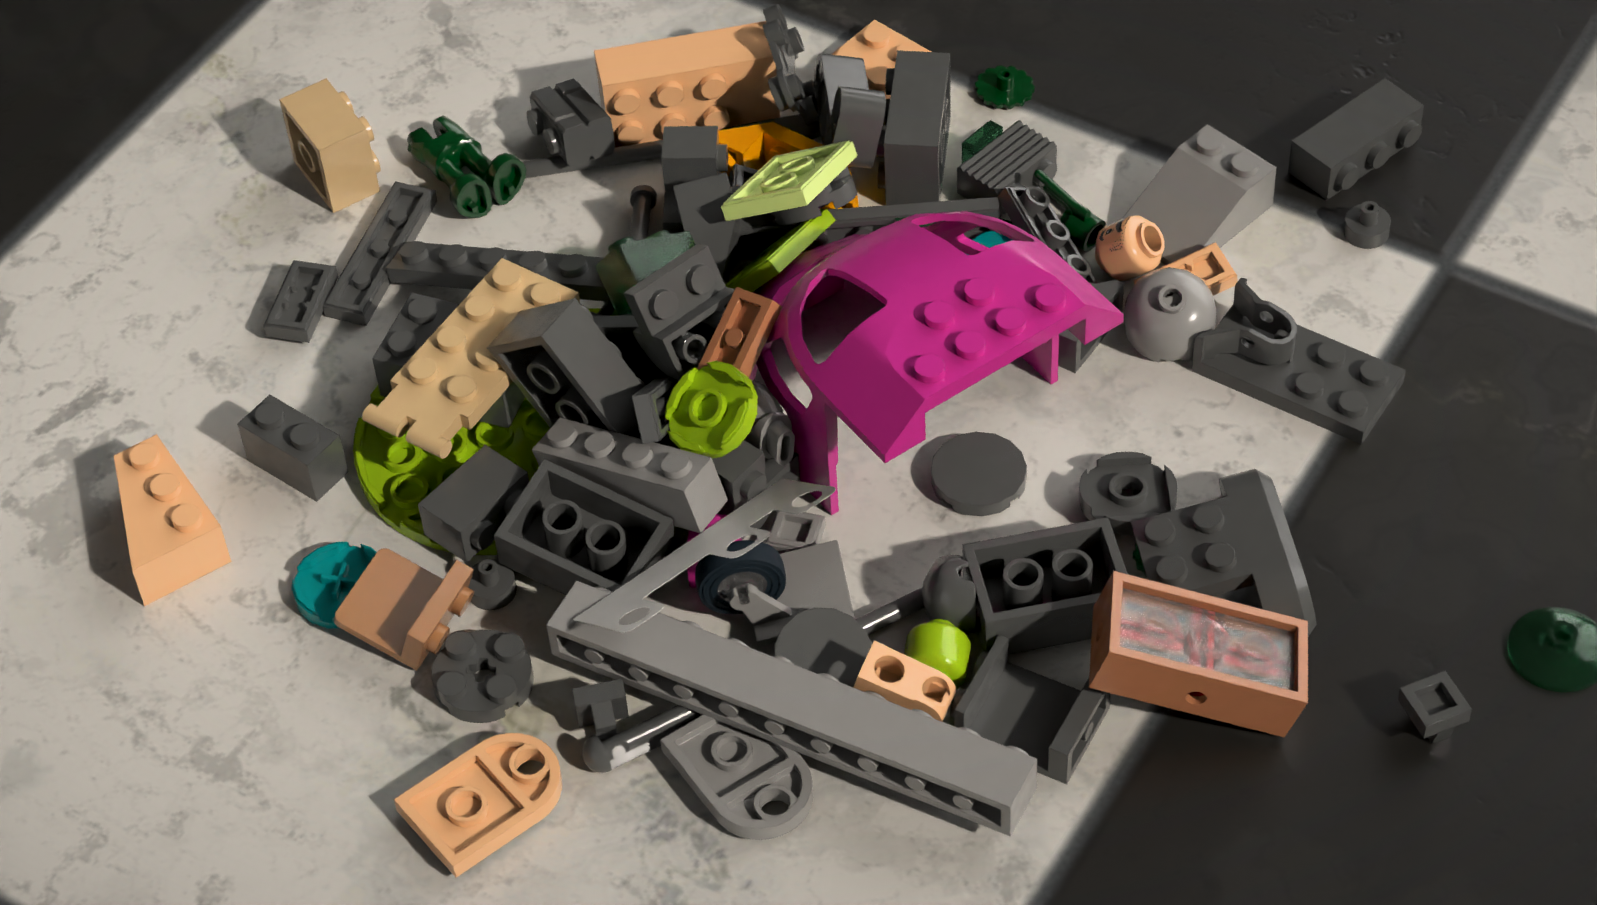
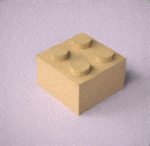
(331, 144)

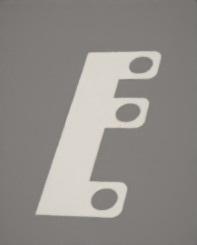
(711, 541)

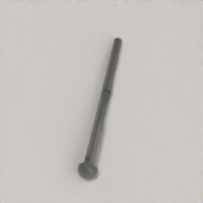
(646, 736)

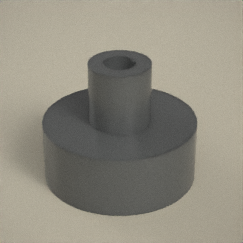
(1367, 225)
(492, 585)

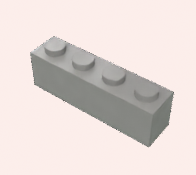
(652, 474)

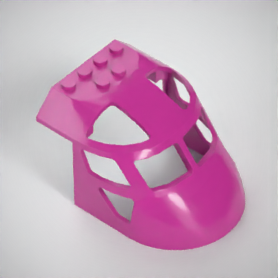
(940, 330)

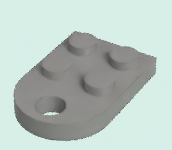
(739, 775)

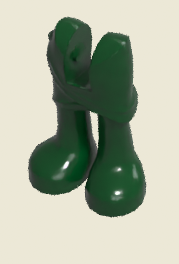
(453, 150)

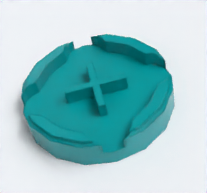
(326, 580)

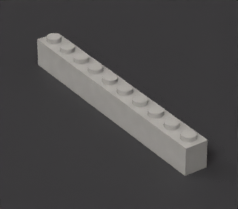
(802, 711)

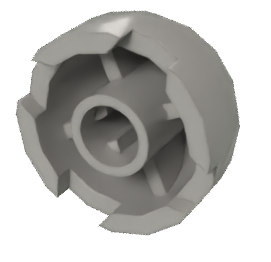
(1168, 314)

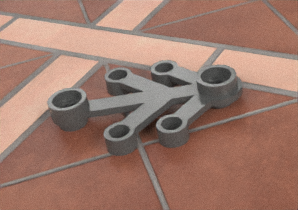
(787, 87)

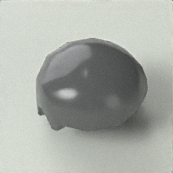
(949, 595)

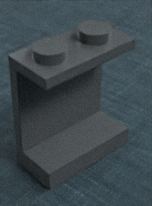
(1030, 712)

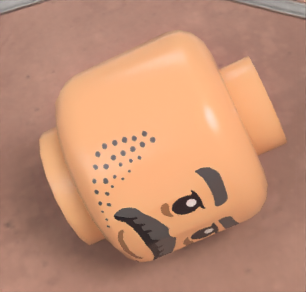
(1129, 248)

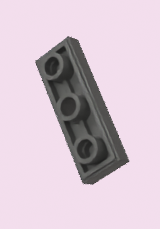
(1031, 211)

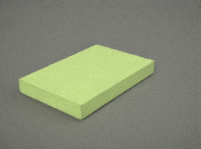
(789, 180)

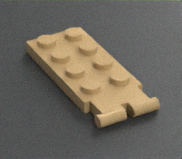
(453, 373)

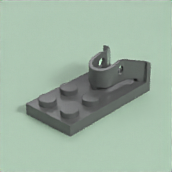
(1295, 367)

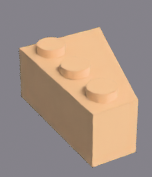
(165, 522)

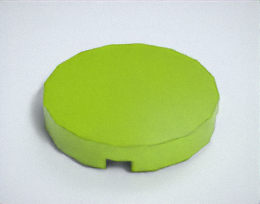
(711, 409)

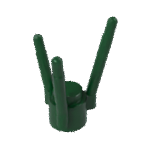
(1078, 219)

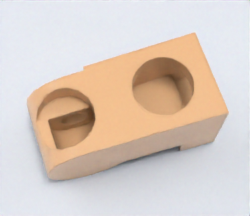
(905, 681)

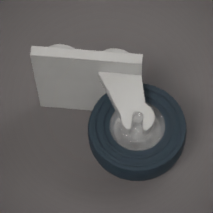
(773, 585)

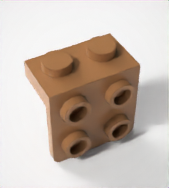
(404, 606)

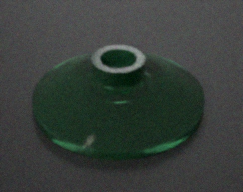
(1551, 662)

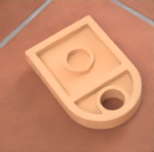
(482, 799)

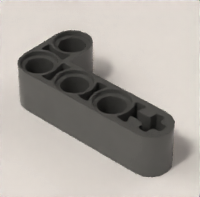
(848, 107)

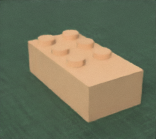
(687, 82)

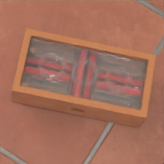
(1199, 654)

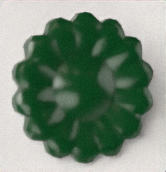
(1004, 87)

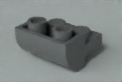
(679, 310)

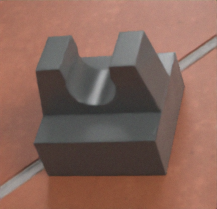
(601, 706)
(1435, 706)

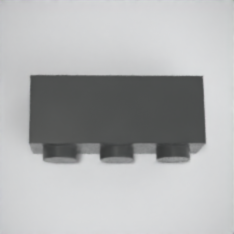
(1356, 139)

